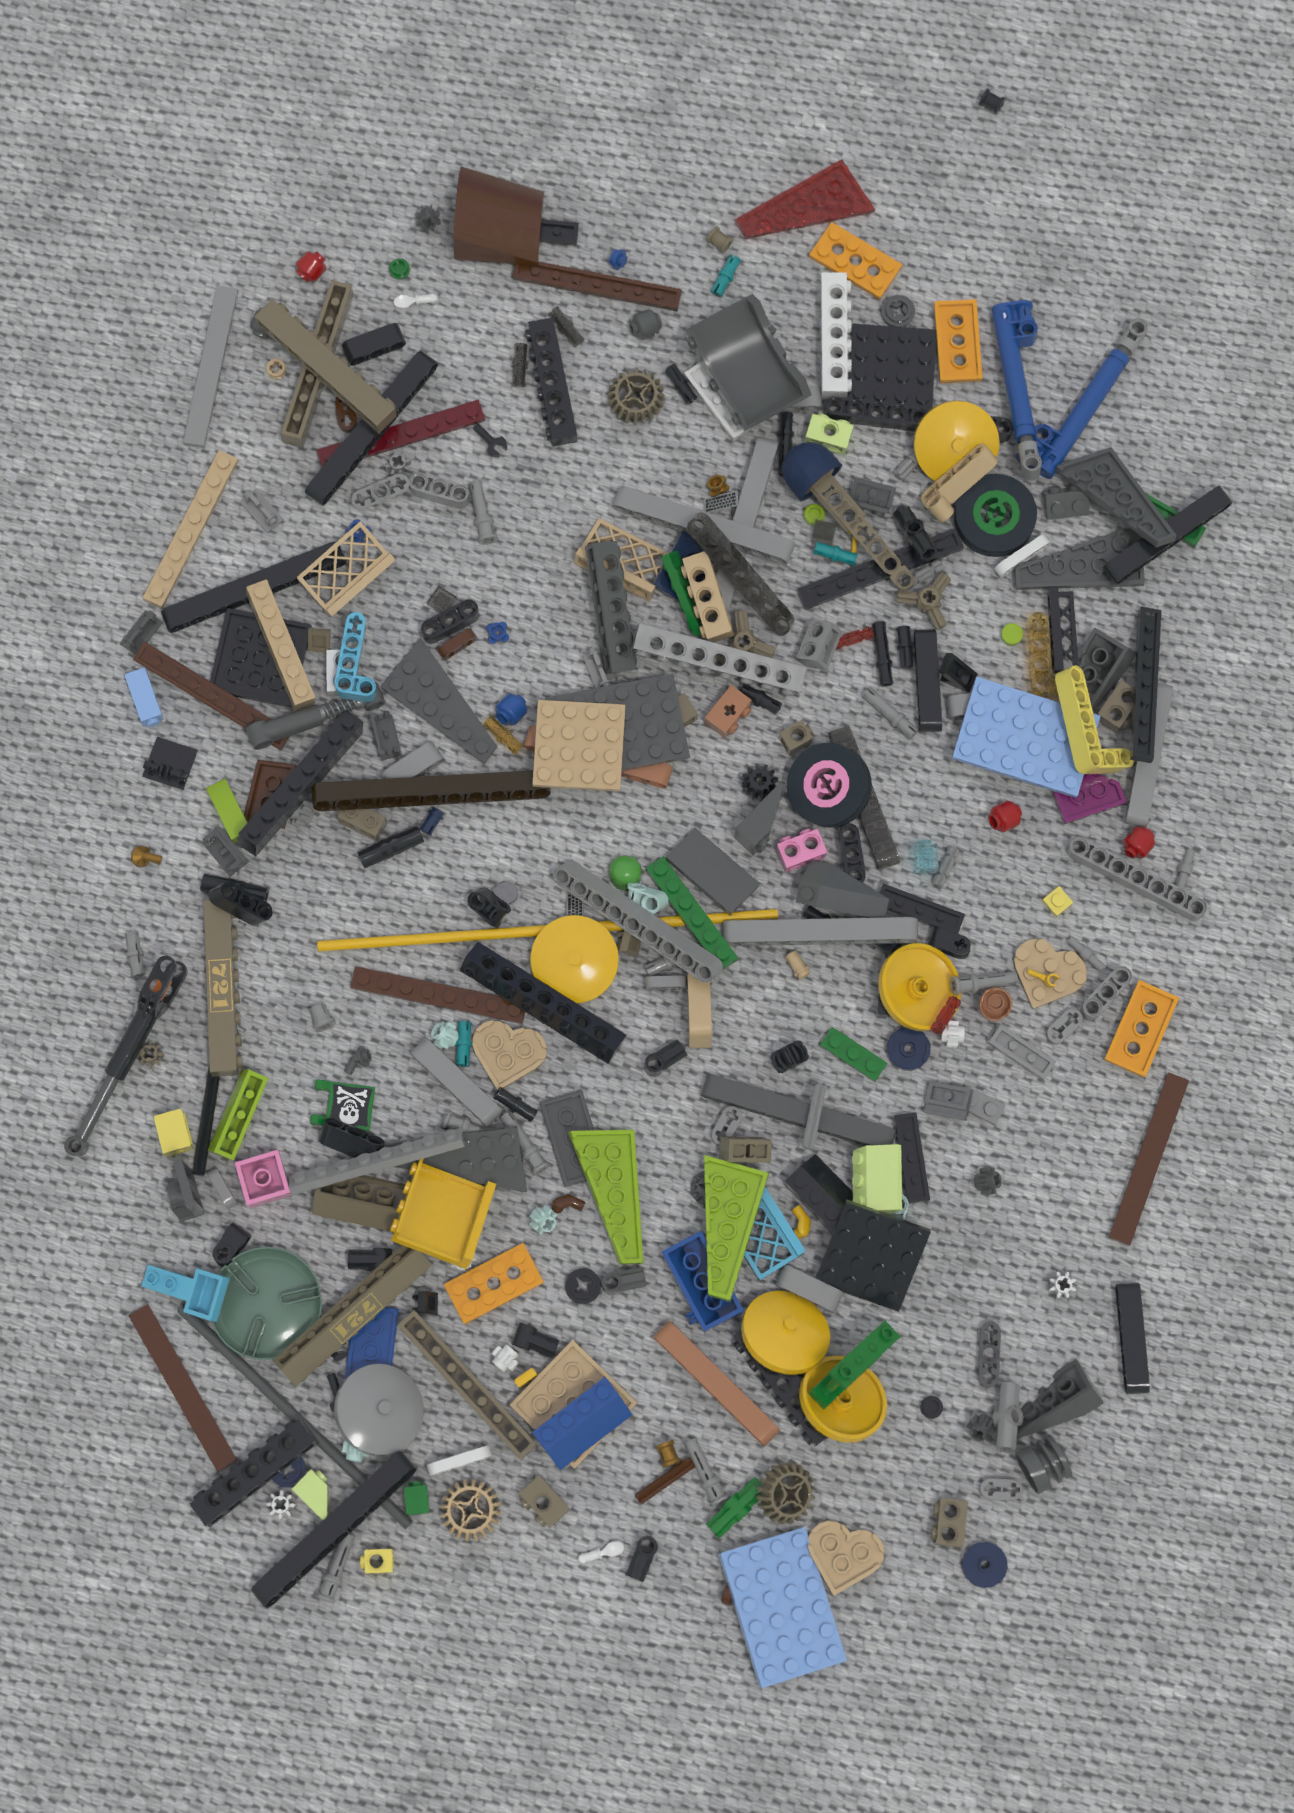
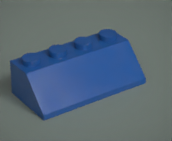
(689, 1268)
(582, 1423)

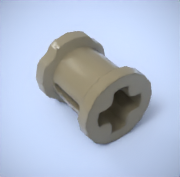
(719, 239)

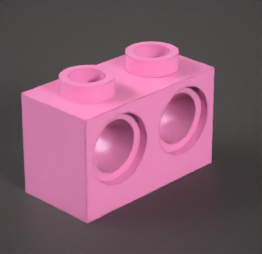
(803, 854)

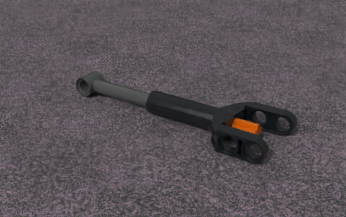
(149, 1008)

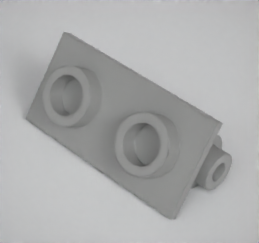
(261, 510)
(595, 667)

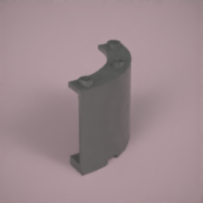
(746, 363)

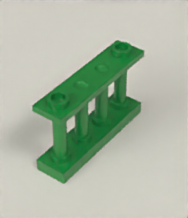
(854, 1364)

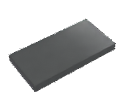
(712, 871)
(561, 1116)

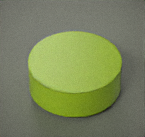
(812, 513)
(1012, 634)

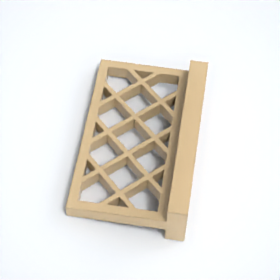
(631, 581)
(358, 583)

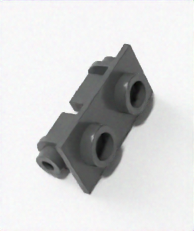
(141, 631)

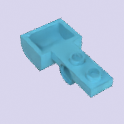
(202, 1293)

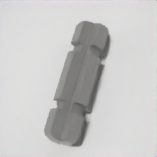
(924, 573)
(945, 866)

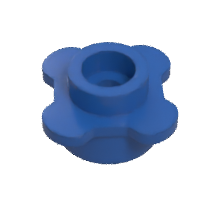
(358, 537)
(493, 628)

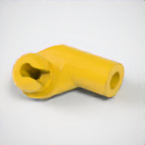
(804, 1222)

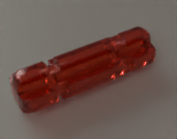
(855, 637)
(945, 1015)

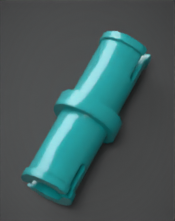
(725, 275)
(835, 553)
(463, 1044)

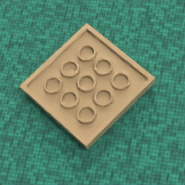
(579, 745)
(561, 1383)

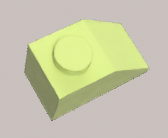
(314, 1492)

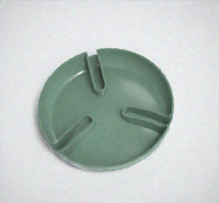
(267, 1302)

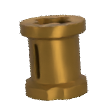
(668, 1454)

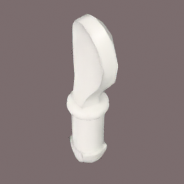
(405, 301)
(611, 1549)

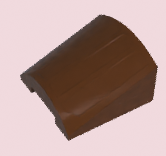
(496, 220)

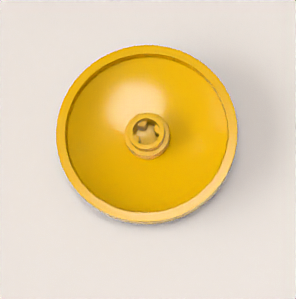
(951, 433)
(575, 957)
(916, 985)
(785, 1332)
(854, 1413)

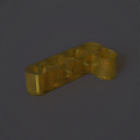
(1040, 655)

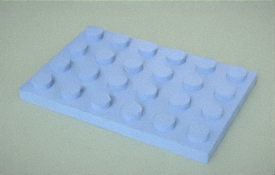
(1018, 737)
(782, 1607)

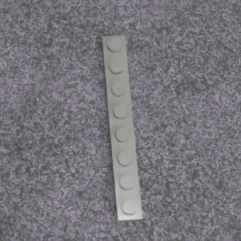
(376, 1161)

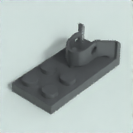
(184, 1193)

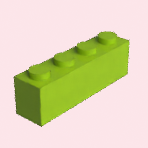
(237, 1114)

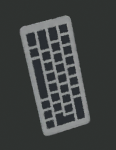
(721, 502)
(574, 905)

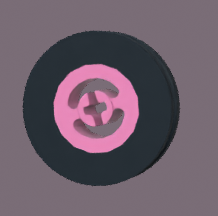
(807, 789)

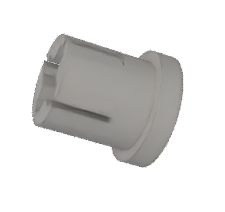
(321, 1017)

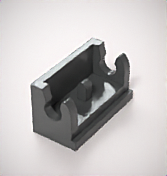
(386, 735)
(224, 851)

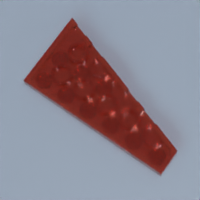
(817, 200)

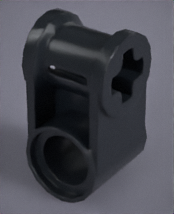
(492, 908)
(948, 941)
(233, 1241)

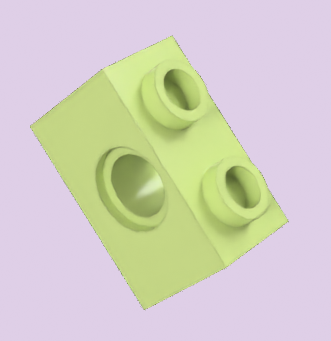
(836, 443)

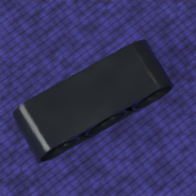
(373, 344)
(455, 613)
(852, 845)
(240, 903)
(348, 1138)

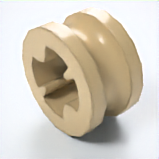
(280, 373)

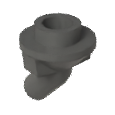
(361, 1057)

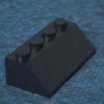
(819, 1191)

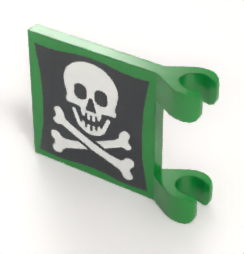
(347, 1104)

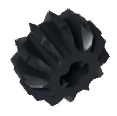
(753, 786)
(789, 1056)

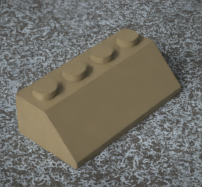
(360, 1201)

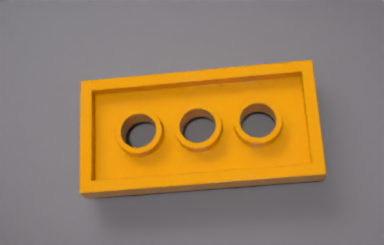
(855, 247)
(948, 351)
(1156, 1025)
(492, 1299)

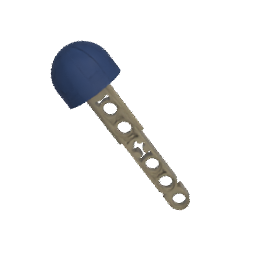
(811, 471)

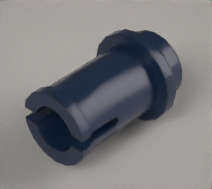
(431, 821)

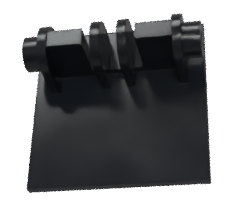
(169, 763)

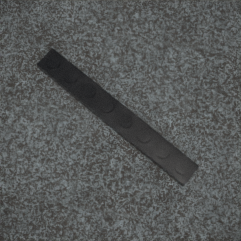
(871, 573)
(1145, 685)

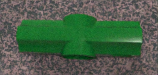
(735, 1508)

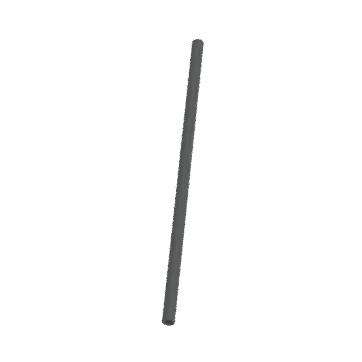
(285, 1407)

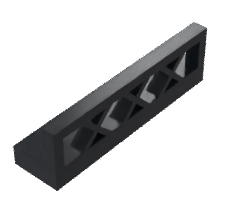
(1056, 630)

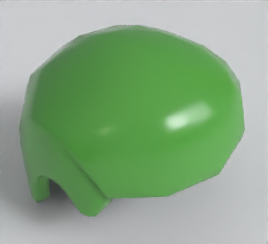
(623, 871)

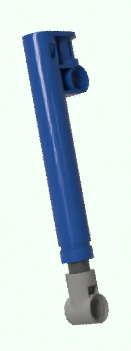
(1010, 324)
(1059, 443)

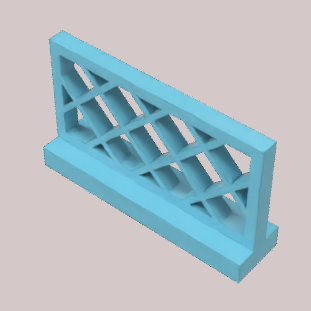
(783, 1231)

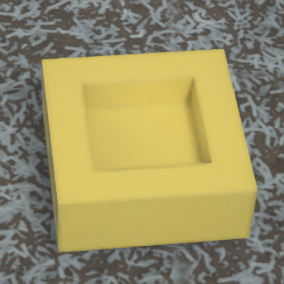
(1057, 901)

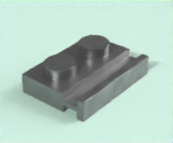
(948, 1100)

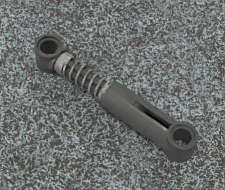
(267, 732)

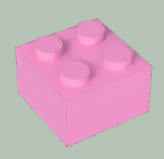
(263, 1179)

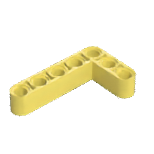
(1082, 730)

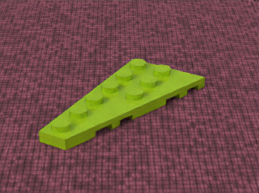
(612, 1176)
(731, 1209)

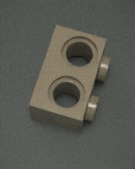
(1116, 705)
(364, 822)
(745, 1149)
(956, 1524)

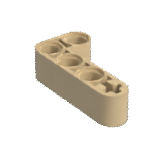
(957, 481)
(699, 1013)

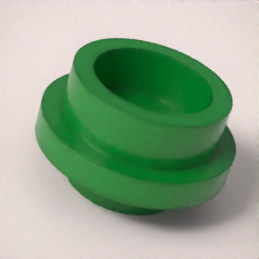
(399, 268)

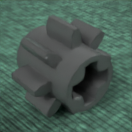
(425, 222)
(987, 1181)
(981, 1427)

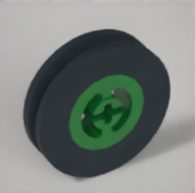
(986, 537)

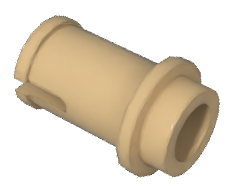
(797, 964)

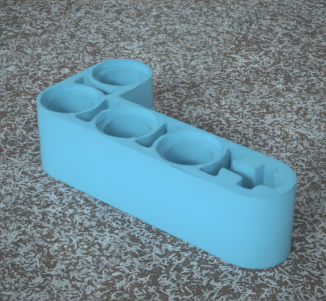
(354, 656)

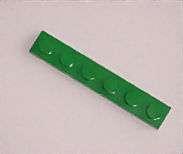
(690, 912)

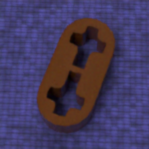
(341, 416)
(457, 644)

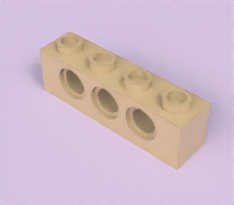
(722, 627)

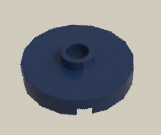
(916, 1040)
(972, 1565)

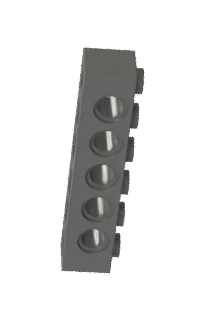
(605, 618)

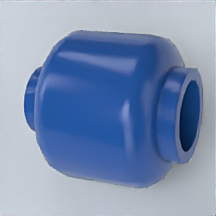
(511, 709)

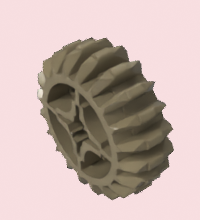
(623, 407)
(797, 1490)

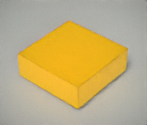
(525, 1378)

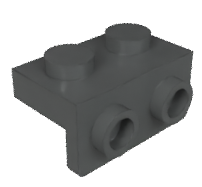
(873, 495)
(1065, 502)

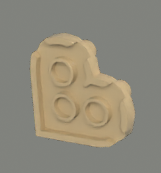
(1042, 958)
(508, 1053)
(844, 1555)

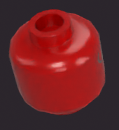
(311, 266)
(1005, 816)
(1139, 842)

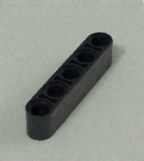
(927, 680)
(1132, 1338)

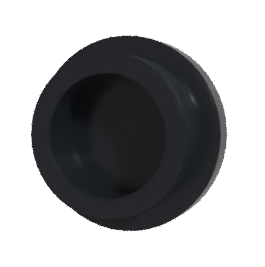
(931, 1407)

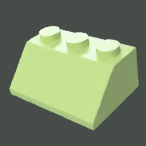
(878, 1177)

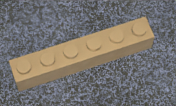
(280, 645)

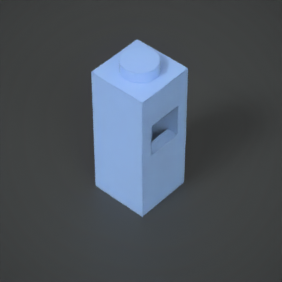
(144, 697)

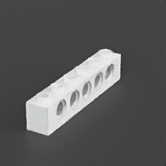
(835, 284)

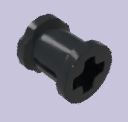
(992, 101)

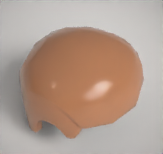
(995, 1004)

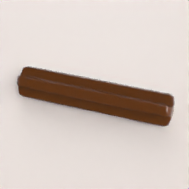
(665, 1480)

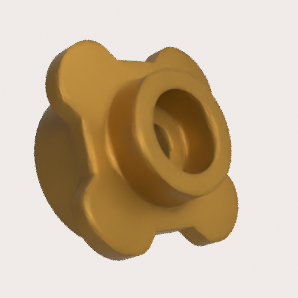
(717, 485)

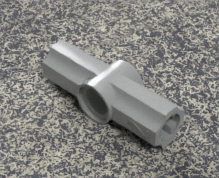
(1007, 1417)

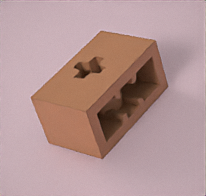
(730, 700)

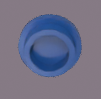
(618, 259)

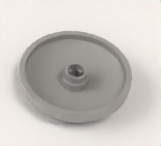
(379, 1409)

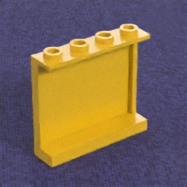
(441, 1214)

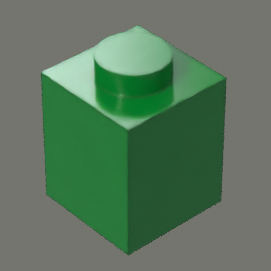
(416, 1499)

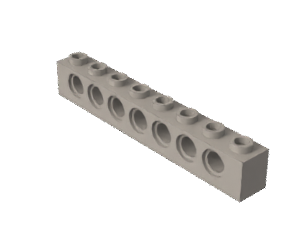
(794, 673)

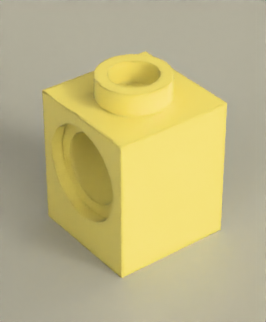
(388, 1561)

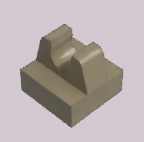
(319, 639)
(629, 945)

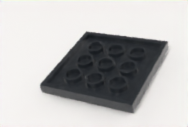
(893, 364)
(244, 660)
(872, 1255)

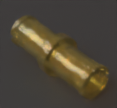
(503, 735)

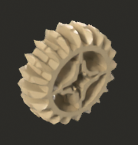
(453, 1502)

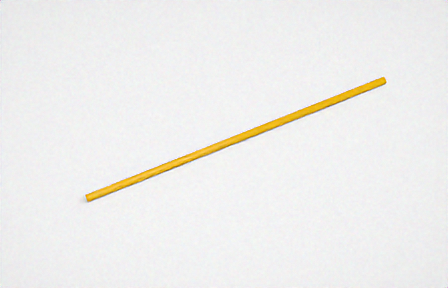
(510, 932)

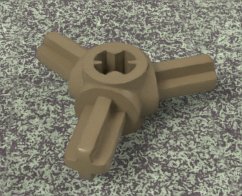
(919, 599)
(743, 631)

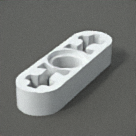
(1022, 555)
(459, 1460)

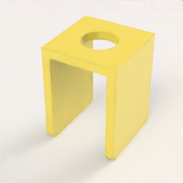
(173, 1133)

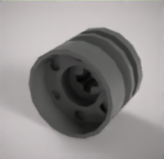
(1047, 1462)

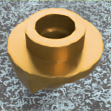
(141, 856)

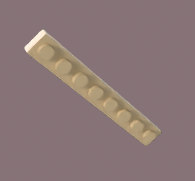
(190, 529)

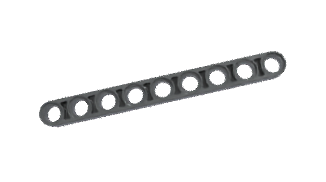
(795, 1111)

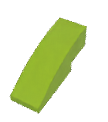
(227, 808)

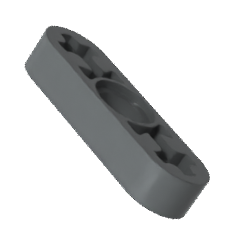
(993, 1371)

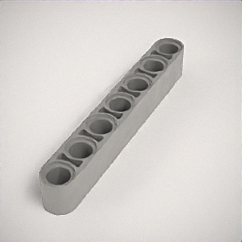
(1146, 773)
(1125, 878)

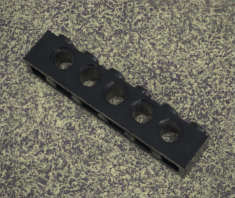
(545, 331)
(782, 1398)
(303, 1442)

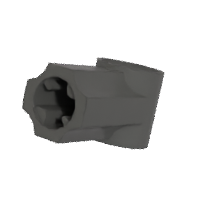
(625, 1280)

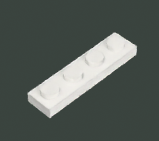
(699, 381)

